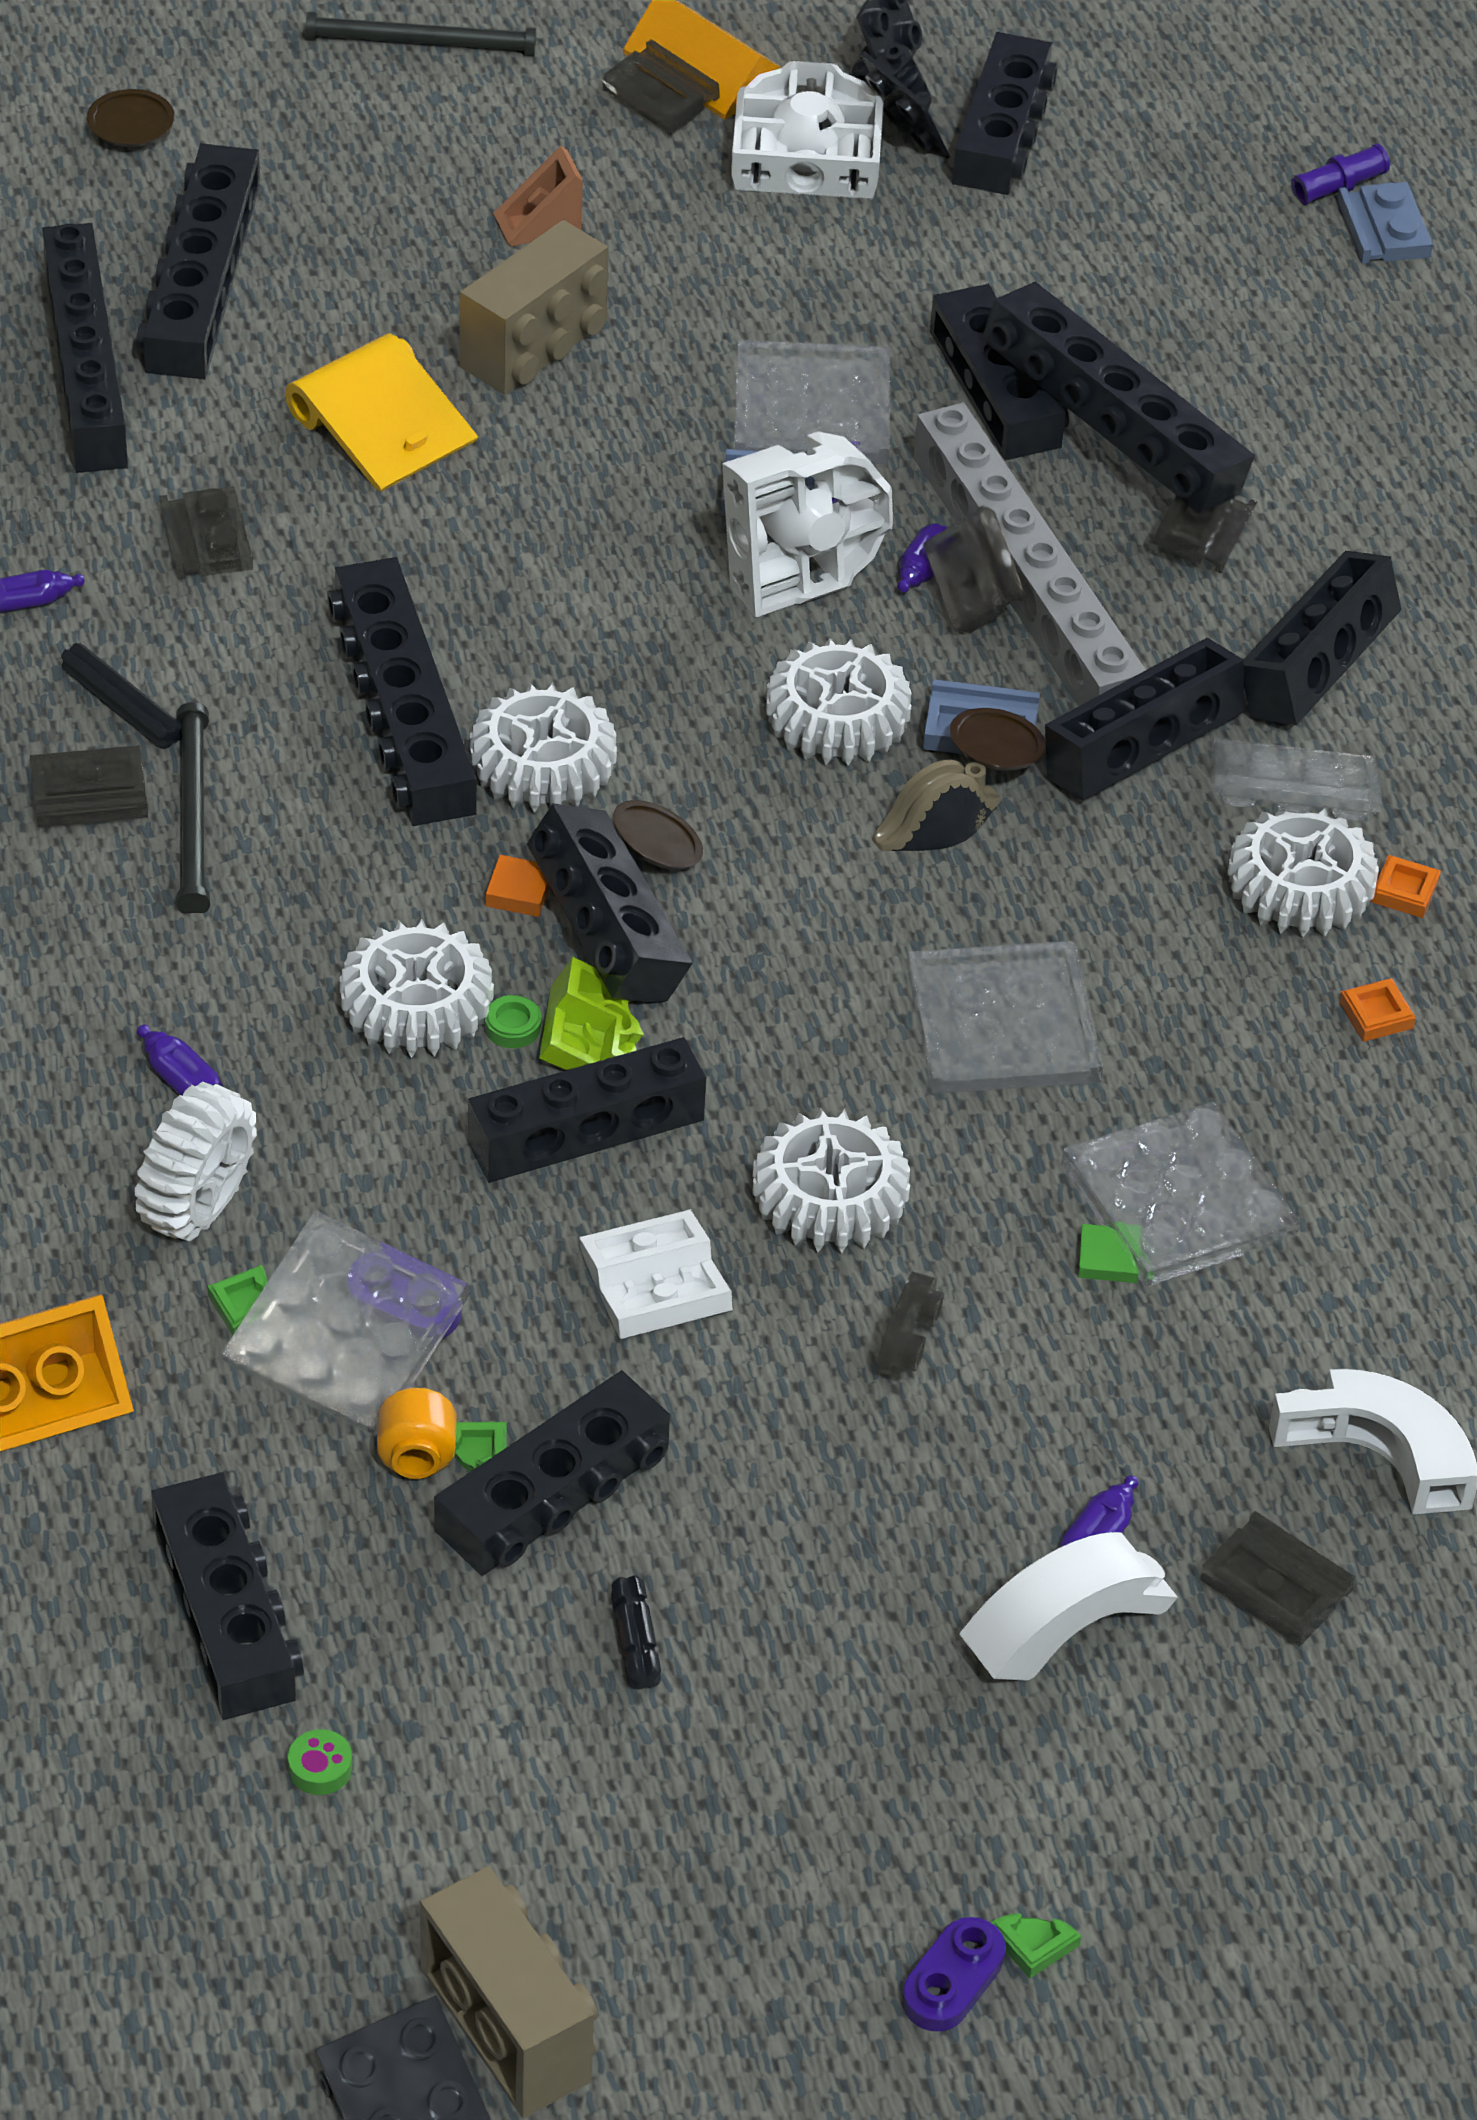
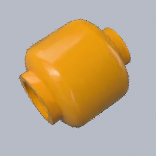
(416, 1432)

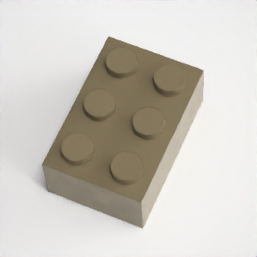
(534, 307)
(508, 1990)

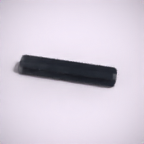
(121, 695)

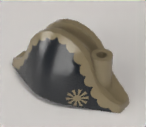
(938, 808)

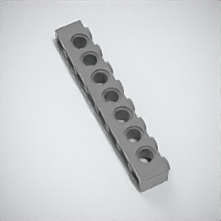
(1059, 603)

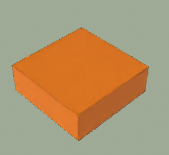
(517, 886)
(1406, 886)
(1377, 1009)

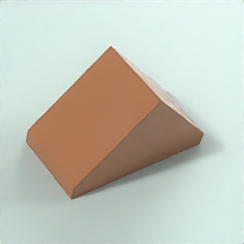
(543, 200)

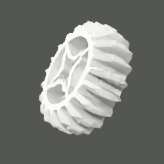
(838, 701)
(543, 747)
(1303, 871)
(417, 1001)
(195, 1160)
(800, 1196)

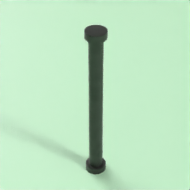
(421, 34)
(193, 895)

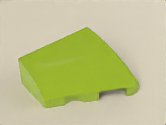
(585, 1020)

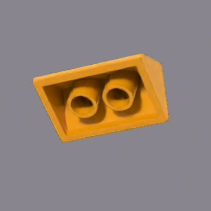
(703, 47)
(59, 1372)

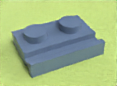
(1385, 222)
(953, 698)

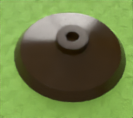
(130, 117)
(997, 738)
(657, 835)

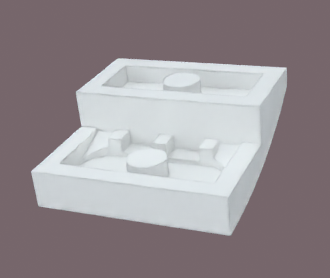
(656, 1274)

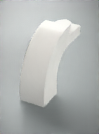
(1392, 1420)
(1059, 1597)

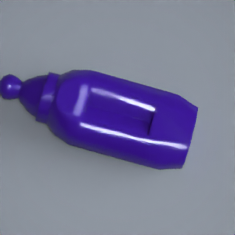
(914, 562)
(35, 589)
(176, 1061)
(1104, 1513)

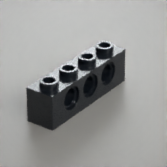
(1004, 113)
(1010, 404)
(1320, 637)
(1144, 718)
(609, 904)
(586, 1109)
(552, 1474)
(241, 1676)

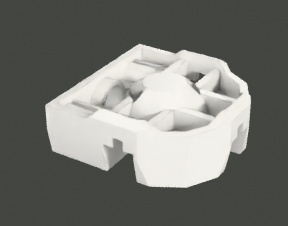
(784, 133)
(770, 496)

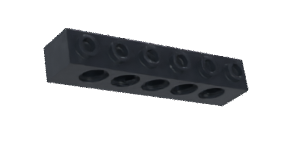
(200, 262)
(84, 348)
(1118, 397)
(403, 692)

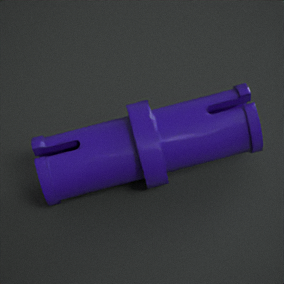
(1340, 173)

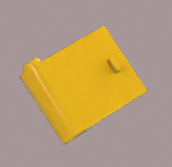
(381, 410)

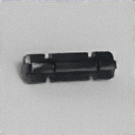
(636, 1632)

